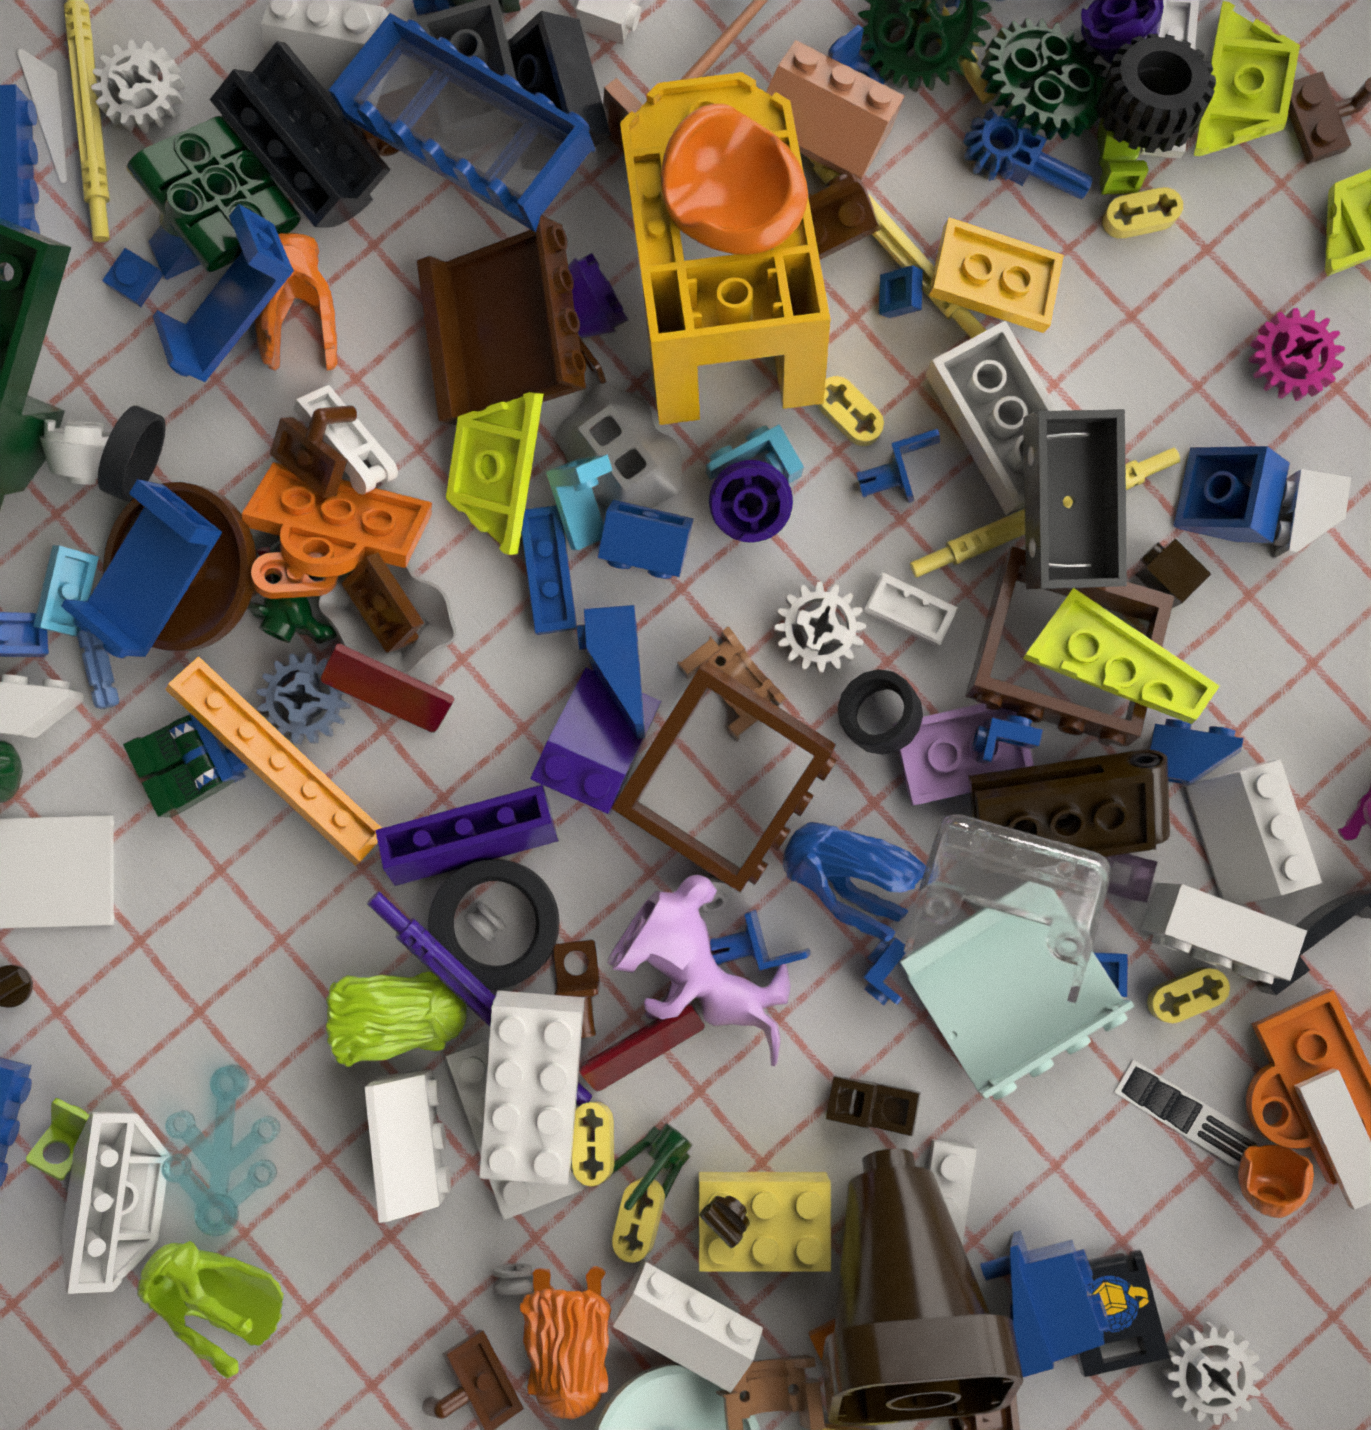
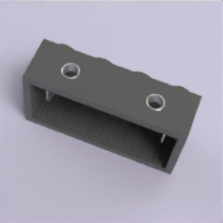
(1083, 459)

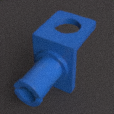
(894, 473)
(752, 943)

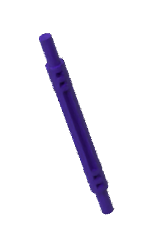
(444, 965)

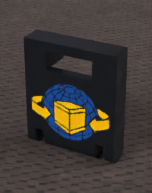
(1130, 1314)

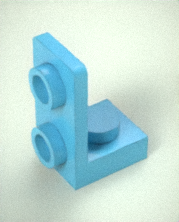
(780, 454)
(575, 498)

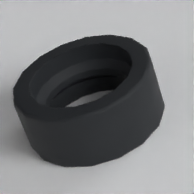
(865, 686)

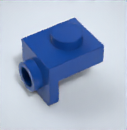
(1013, 731)
(884, 959)

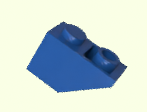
(1193, 752)

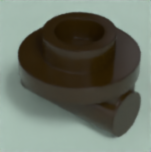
(15, 986)
(726, 1219)

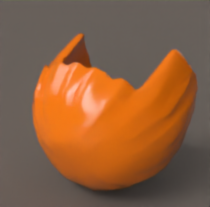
(1275, 1179)

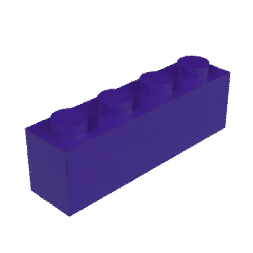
(466, 835)

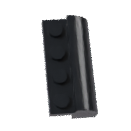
(301, 137)

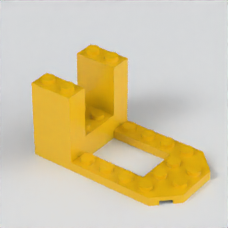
(727, 303)

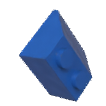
(1232, 493)

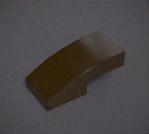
(873, 1105)

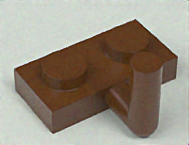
(1318, 117)
(307, 454)
(480, 1385)

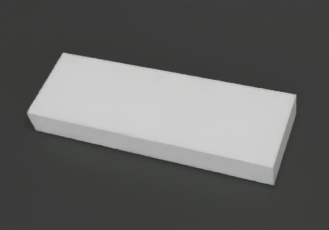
(1339, 1134)

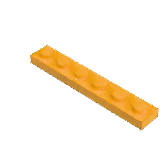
(275, 760)

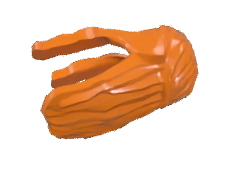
(303, 284)
(566, 1344)

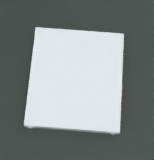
(57, 871)

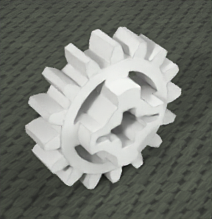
(141, 92)
(838, 633)
(1227, 1358)

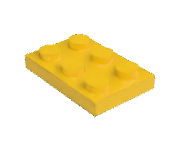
(996, 275)

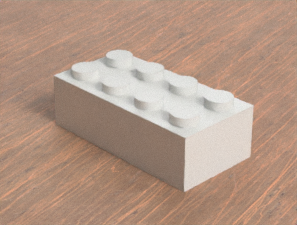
(987, 393)
(531, 1087)

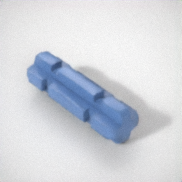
(98, 671)

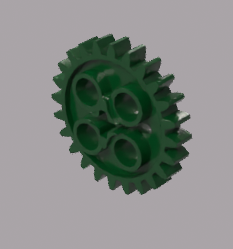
(957, 31)
(1043, 78)

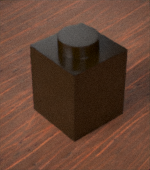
(1172, 570)

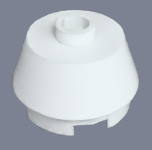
(74, 449)

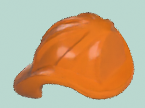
(732, 182)

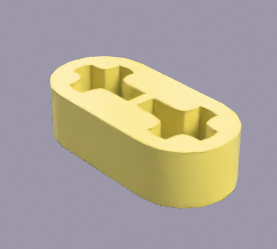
(1140, 204)
(856, 404)
(1192, 1004)
(603, 1144)
(647, 1222)

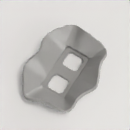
(663, 459)
(355, 633)

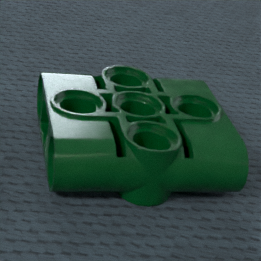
(217, 165)

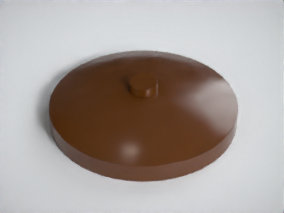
(223, 583)

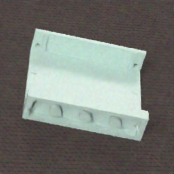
(1006, 998)

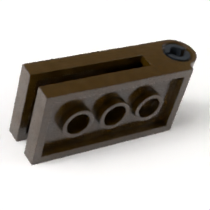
(1091, 803)

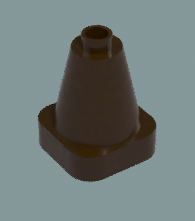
(909, 1309)

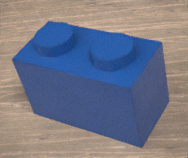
(645, 539)

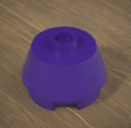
(1116, 22)
(594, 298)
(750, 501)

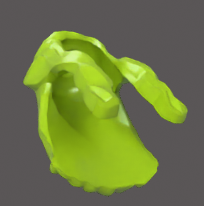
(390, 1016)
(214, 1288)

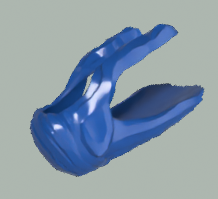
(828, 853)

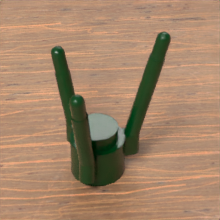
(668, 1149)

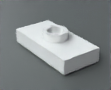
(910, 609)

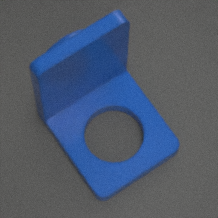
(847, 50)

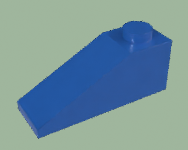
(614, 656)

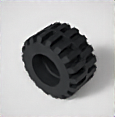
(1156, 93)

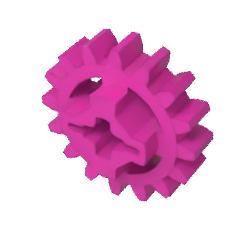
(1300, 372)

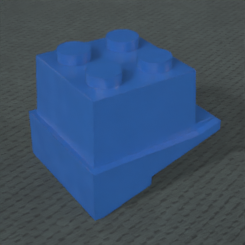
(1051, 1302)

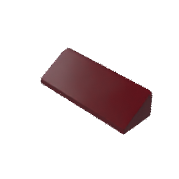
(386, 688)
(640, 1048)

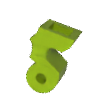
(1119, 165)

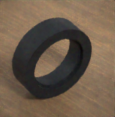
(531, 885)

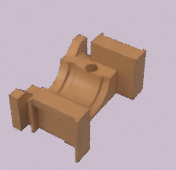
(738, 666)
(767, 1391)

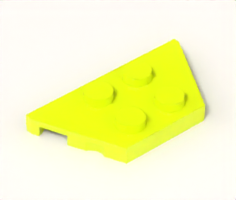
(1252, 83)
(1348, 223)
(494, 467)

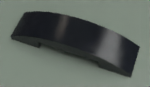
(1318, 926)

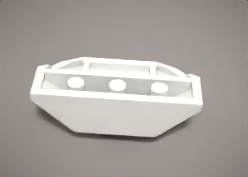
(111, 1201)

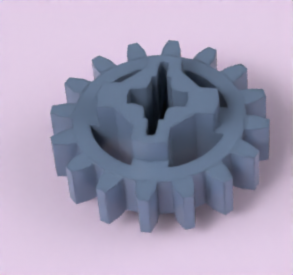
(301, 715)

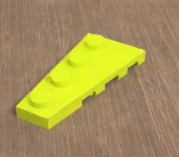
(1113, 656)

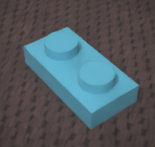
(67, 577)

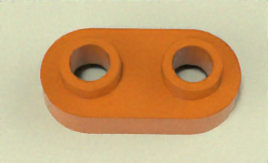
(292, 582)

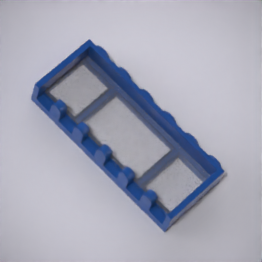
(462, 119)

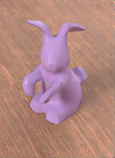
(677, 944)

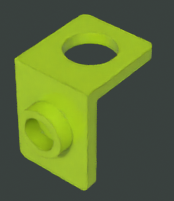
(65, 1127)

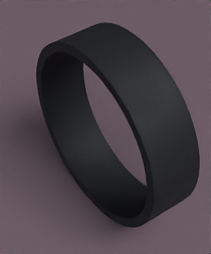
(136, 431)

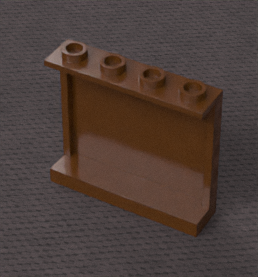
(502, 322)

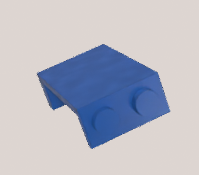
(233, 302)
(146, 573)

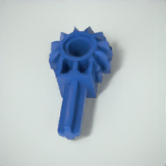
(1021, 155)

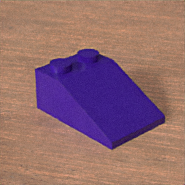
(591, 746)

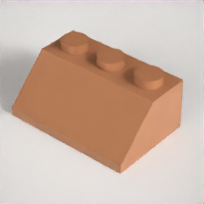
(835, 109)

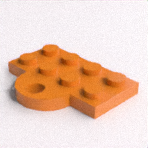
(339, 526)
(1300, 1045)

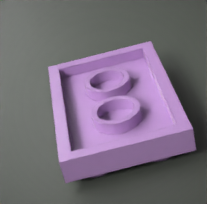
(942, 754)

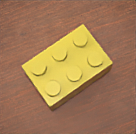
(786, 1218)

